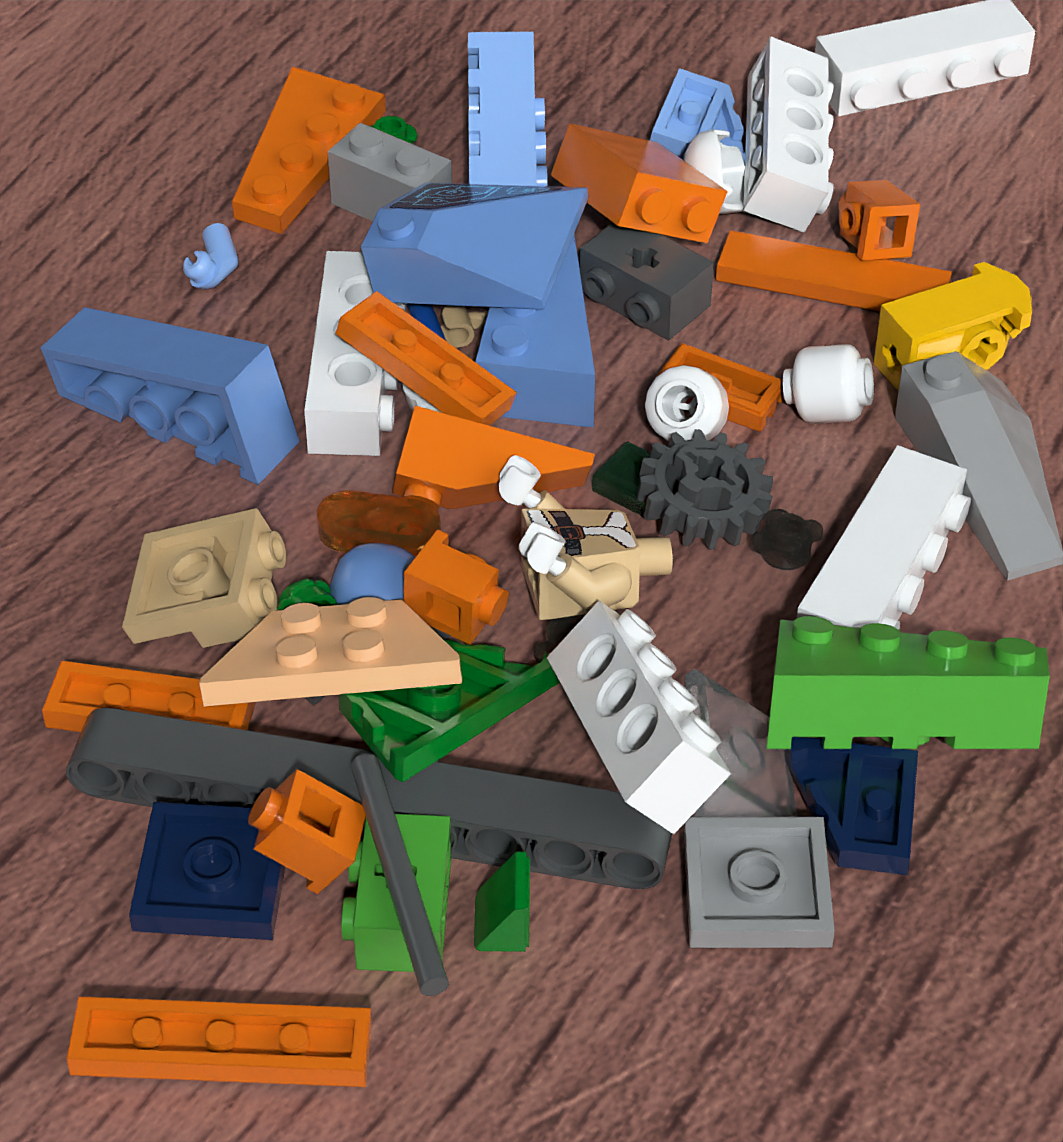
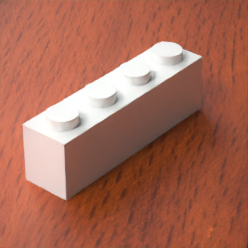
(926, 55)
(891, 543)

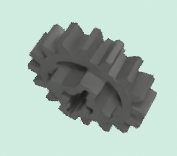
(704, 489)

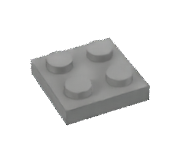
(758, 882)

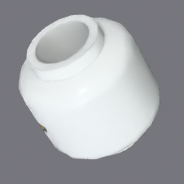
(829, 383)
(667, 401)

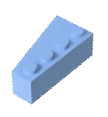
(504, 115)

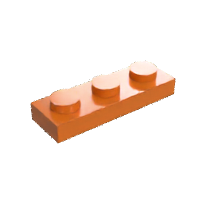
(424, 361)
(87, 687)

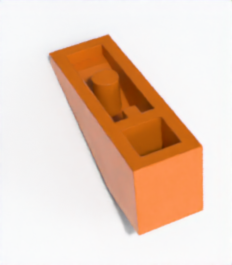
(461, 460)

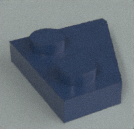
(863, 800)

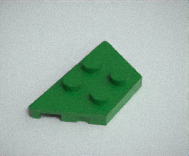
(423, 724)

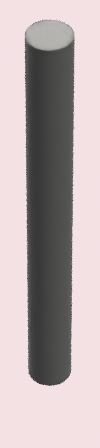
(399, 876)

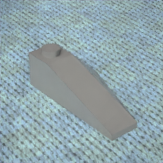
(975, 422)

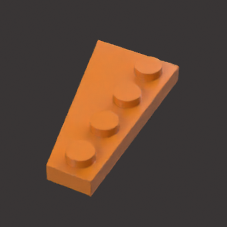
(294, 146)

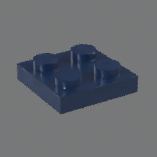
(205, 875)

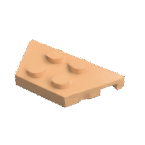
(332, 653)

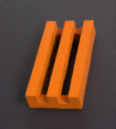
(744, 406)

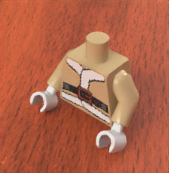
(578, 553)

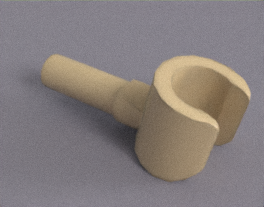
(460, 324)

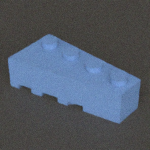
(545, 353)
(177, 385)

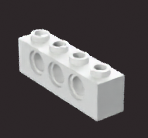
(788, 136)
(345, 389)
(639, 716)

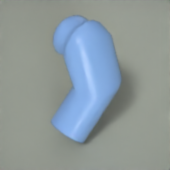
(217, 262)

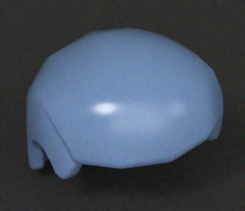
(370, 572)

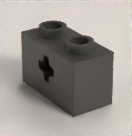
(646, 278)

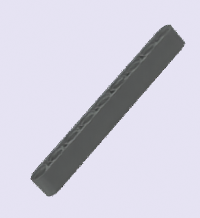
(492, 814)

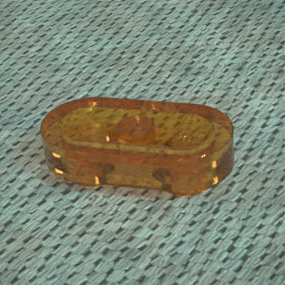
(364, 518)

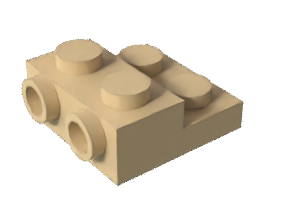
(205, 580)

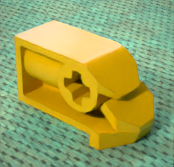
(961, 316)

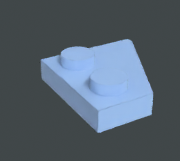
(695, 107)

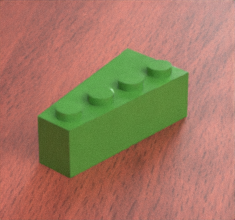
(905, 687)

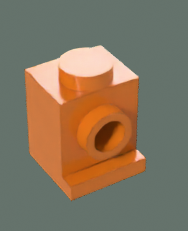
(864, 216)
(453, 590)
(308, 828)

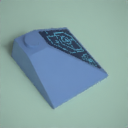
(472, 244)

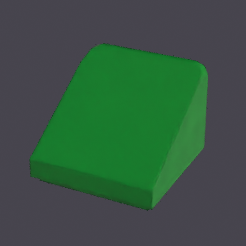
(504, 908)

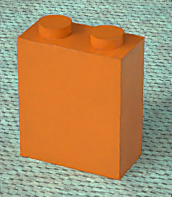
(639, 183)

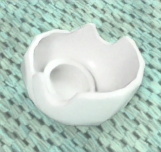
(721, 164)

